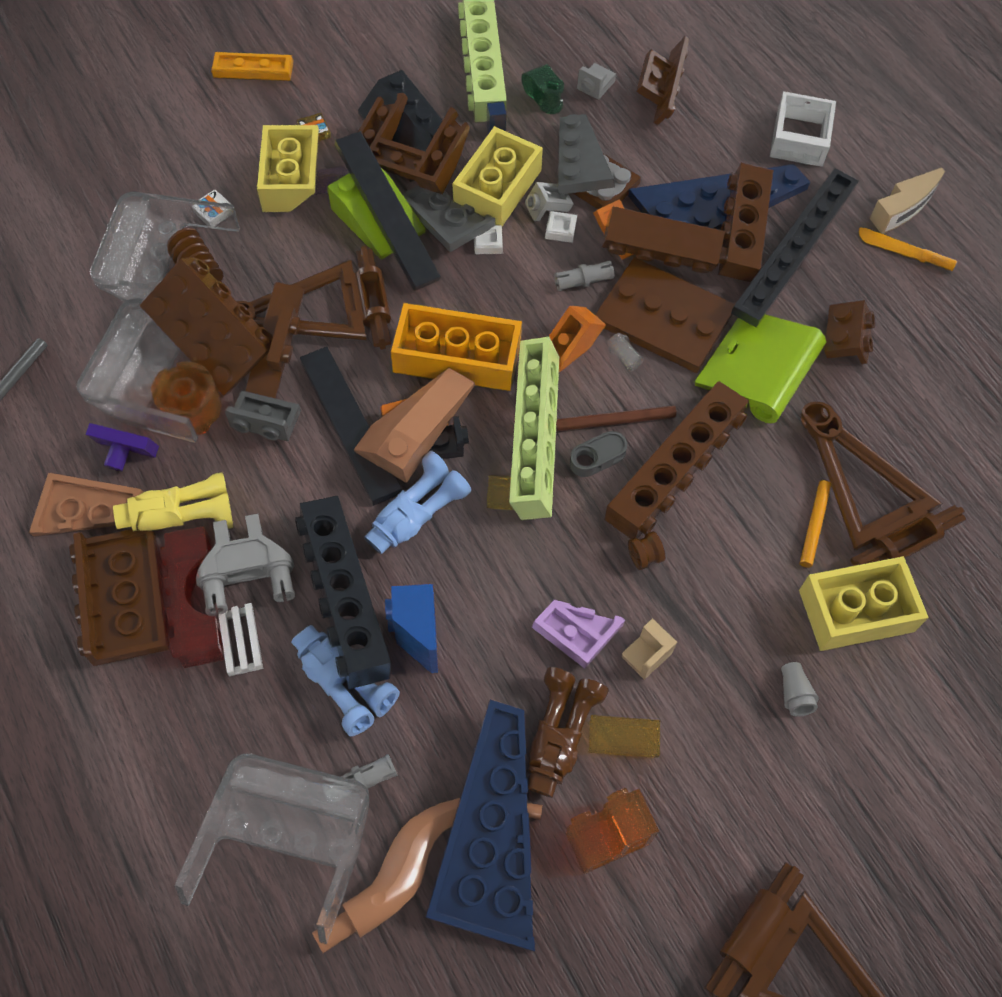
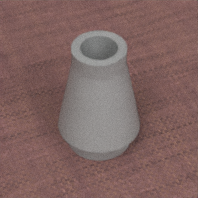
(798, 691)

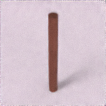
(615, 418)

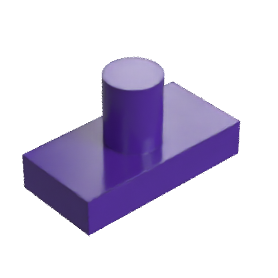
(120, 445)

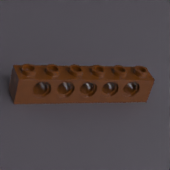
(719, 404)

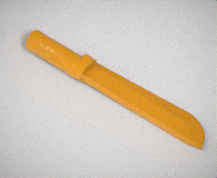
(888, 243)

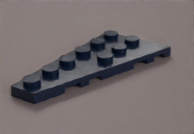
(703, 199)
(488, 853)

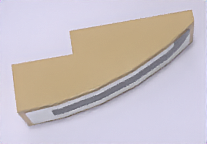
(905, 200)

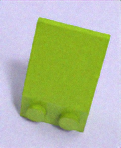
(353, 211)

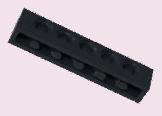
(357, 665)

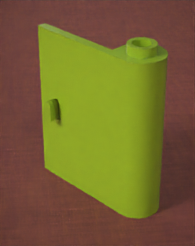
(764, 363)

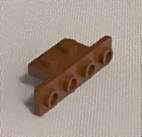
(661, 79)
(282, 323)

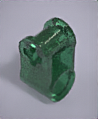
(544, 88)

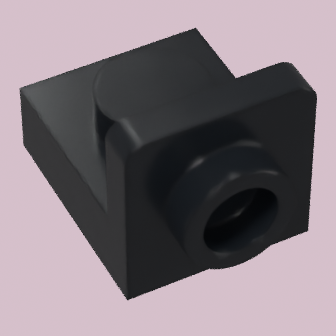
(451, 441)

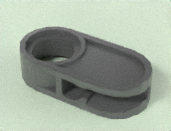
(604, 450)

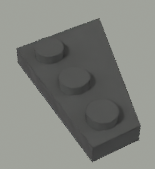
(446, 219)

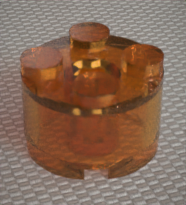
(188, 393)

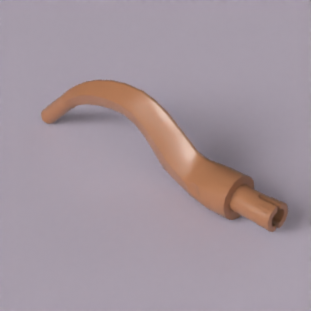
(399, 873)

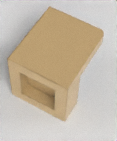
(649, 649)

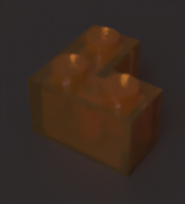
(614, 832)

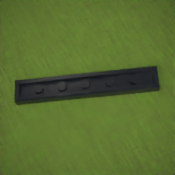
(387, 210)
(347, 422)

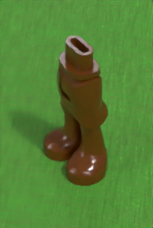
(555, 748)

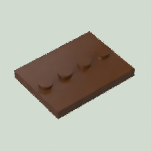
(665, 314)

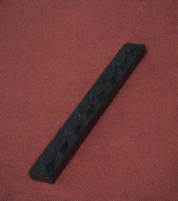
(794, 248)

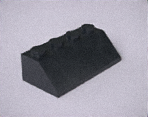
(418, 118)

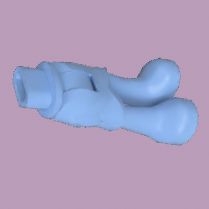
(404, 516)
(320, 667)

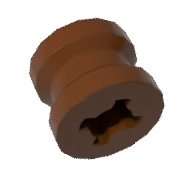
(646, 550)

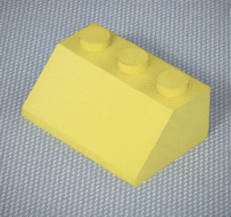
(287, 166)

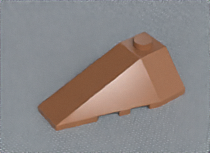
(411, 428)

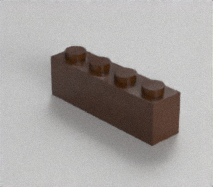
(663, 239)

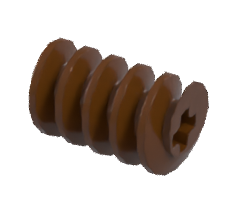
(188, 244)

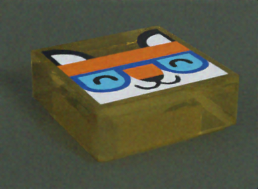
(316, 119)

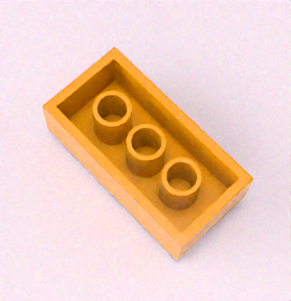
(468, 343)

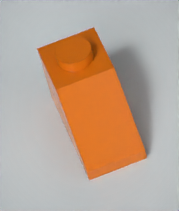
(575, 334)

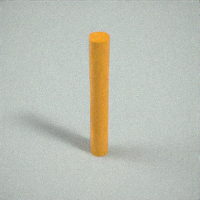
(815, 524)

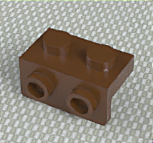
(850, 330)

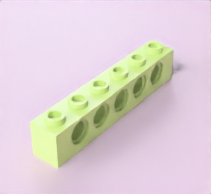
(483, 57)
(535, 429)

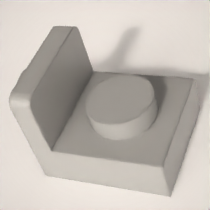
(595, 80)
(546, 197)

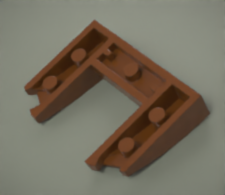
(429, 168)

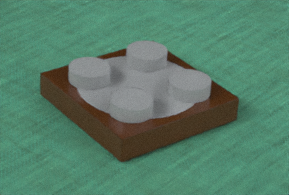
(623, 179)

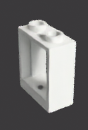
(798, 146)

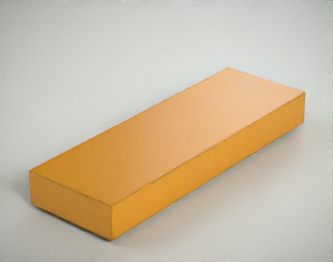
(252, 66)

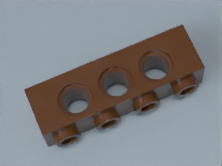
(756, 185)

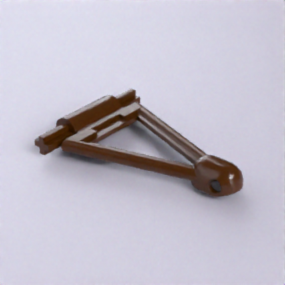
(363, 299)
(896, 533)
(769, 934)

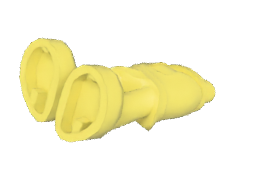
(161, 507)

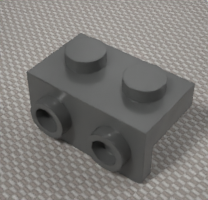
(263, 416)

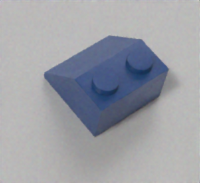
(414, 622)

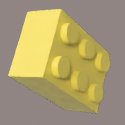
(498, 175)
(862, 603)

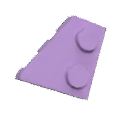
(576, 630)

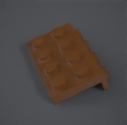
(207, 323)
(118, 596)

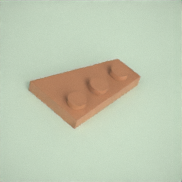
(77, 504)

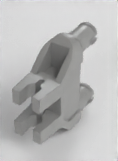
(243, 561)

